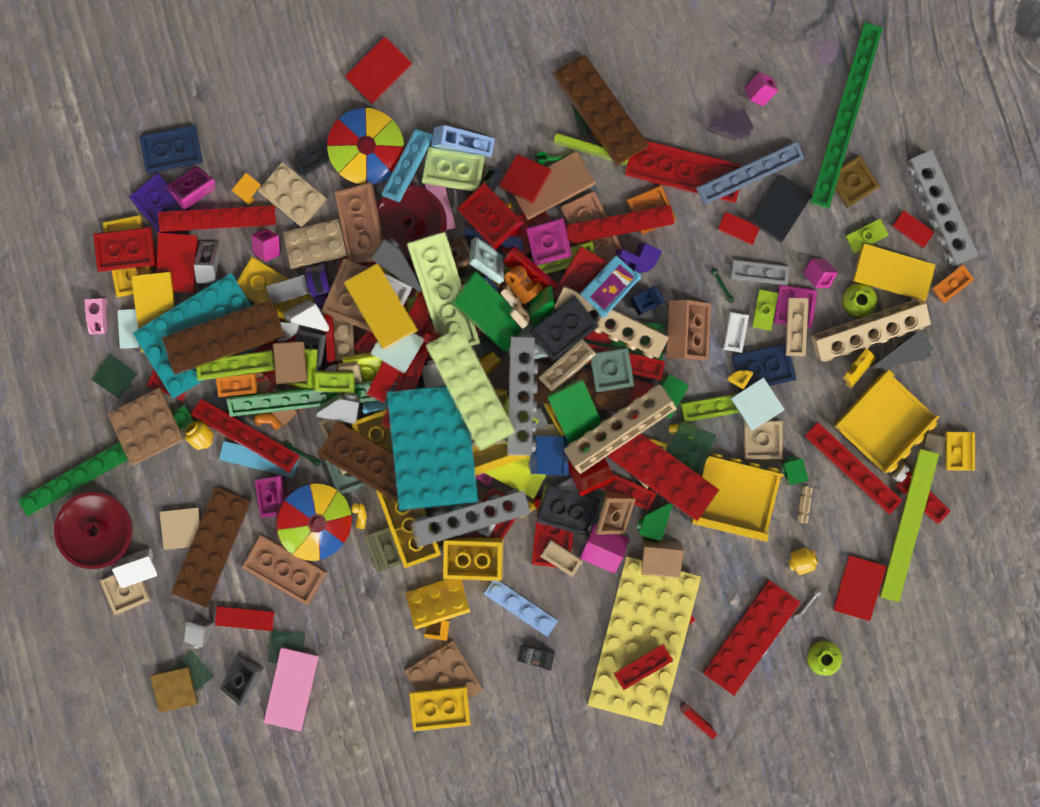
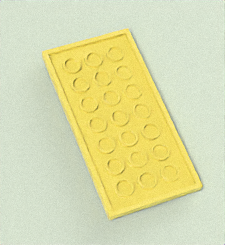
(643, 616)

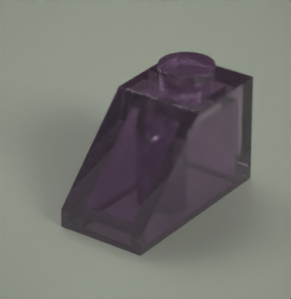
(733, 126)

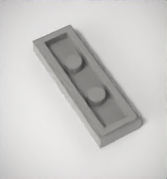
(759, 272)

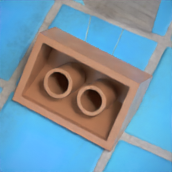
(688, 330)

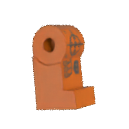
(521, 284)

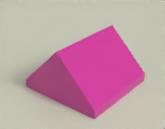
(191, 187)
(270, 494)
(605, 550)

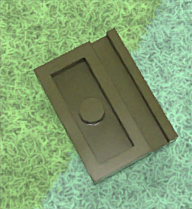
(383, 549)

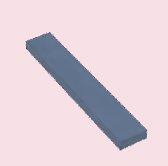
(750, 173)

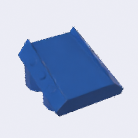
(549, 456)

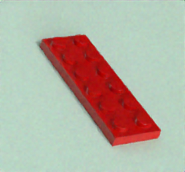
(678, 169)
(665, 475)
(751, 637)

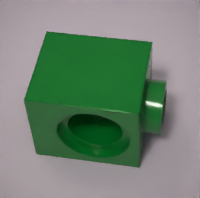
(794, 470)

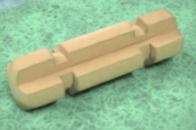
(804, 505)

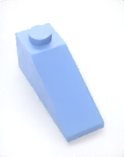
(462, 141)

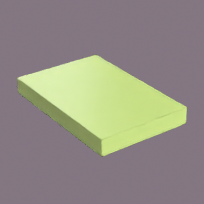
(453, 169)

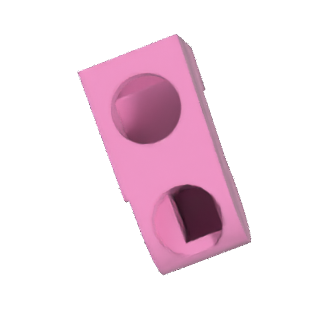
(96, 315)

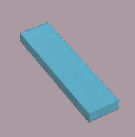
(407, 165)
(240, 455)

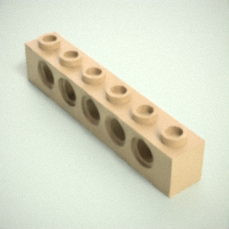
(918, 320)
(651, 349)
(616, 438)

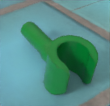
(544, 157)

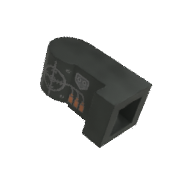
(536, 656)

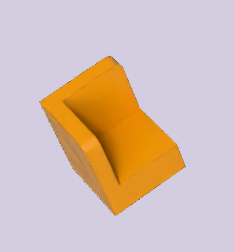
(246, 188)
(438, 630)

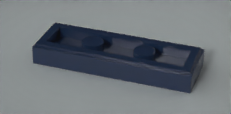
(510, 242)

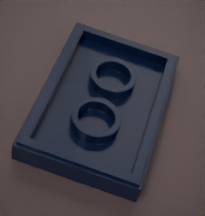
(171, 149)
(767, 364)

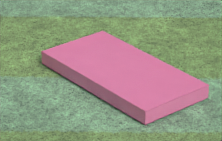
(291, 689)

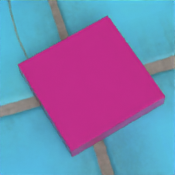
(549, 242)
(785, 292)

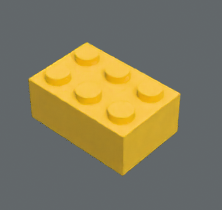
(473, 558)

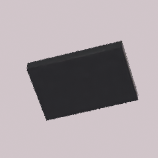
(780, 208)
(564, 328)
(567, 510)

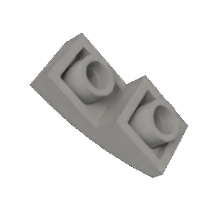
(288, 289)

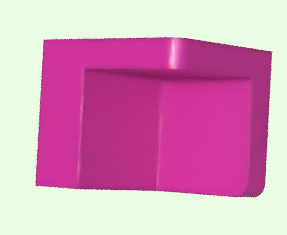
(761, 89)
(265, 245)
(820, 273)

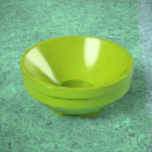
(850, 304)
(815, 654)

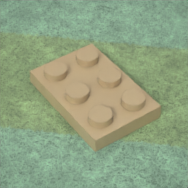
(292, 195)
(315, 244)

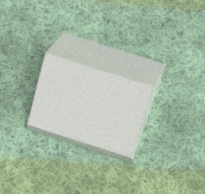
(307, 315)

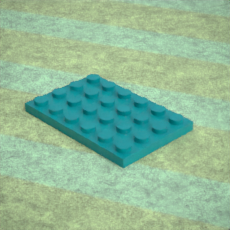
(209, 304)
(431, 449)

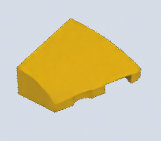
(858, 367)

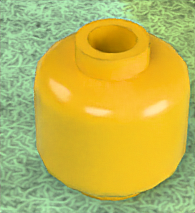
(198, 435)
(803, 561)

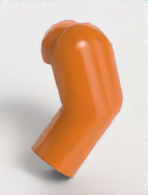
(264, 418)

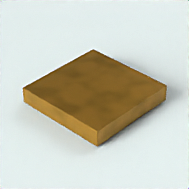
(855, 182)
(174, 689)

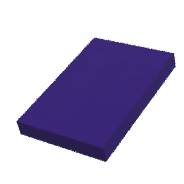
(155, 198)

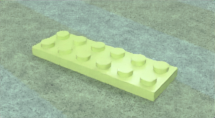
(440, 285)
(470, 389)

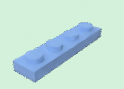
(521, 607)

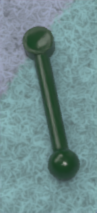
(714, 271)
(316, 462)

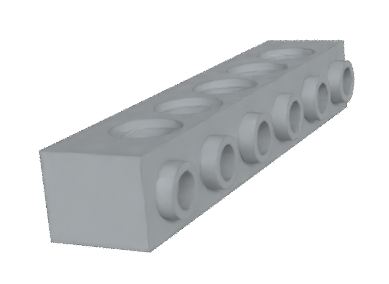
(944, 198)
(518, 346)
(518, 504)

